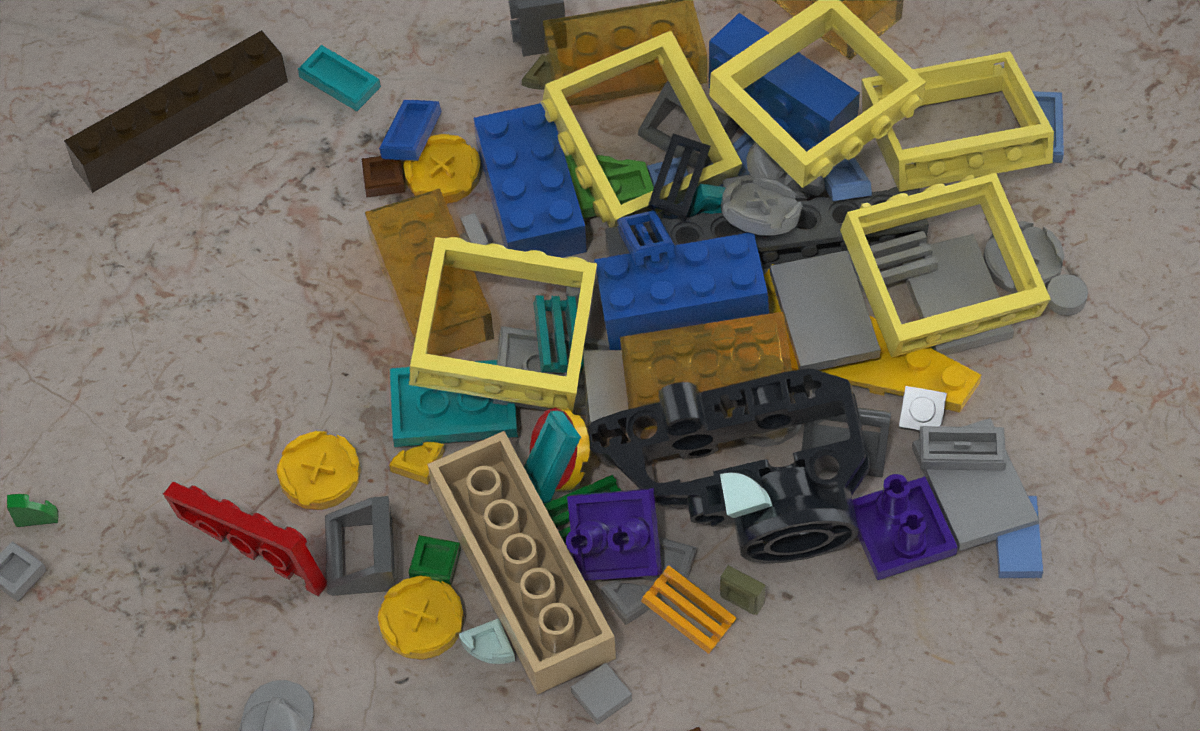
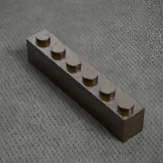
(176, 111)

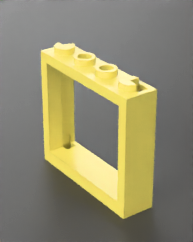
(780, 45)
(692, 98)
(971, 155)
(966, 321)
(495, 380)

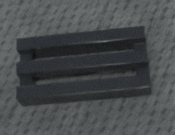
(668, 206)

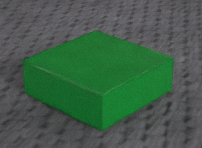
(435, 559)

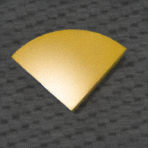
(415, 460)

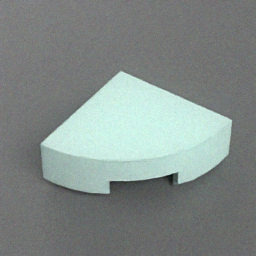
(743, 495)
(488, 643)

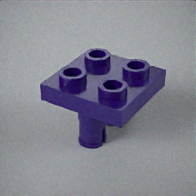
(902, 527)
(614, 534)

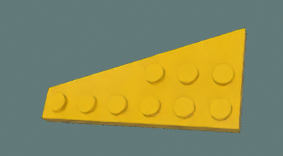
(891, 375)

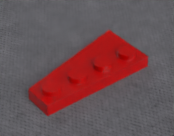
(247, 533)

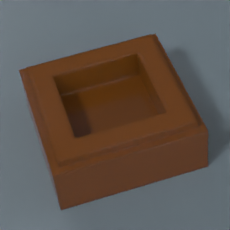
(382, 176)

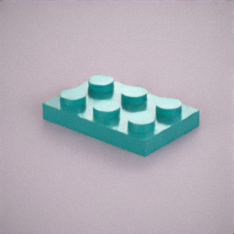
(444, 416)

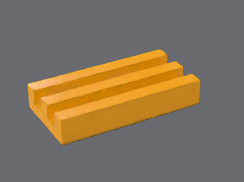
(699, 598)

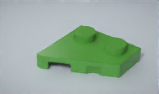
(627, 178)

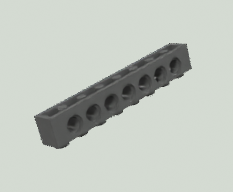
(818, 215)

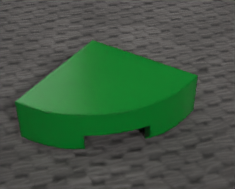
(30, 513)

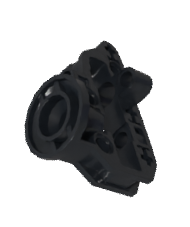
(806, 512)

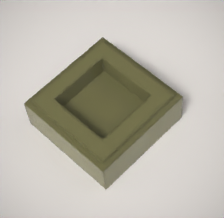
(742, 590)

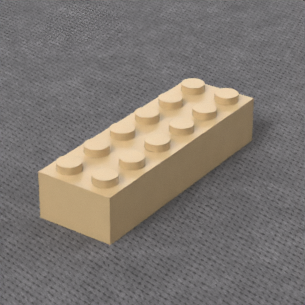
(522, 562)

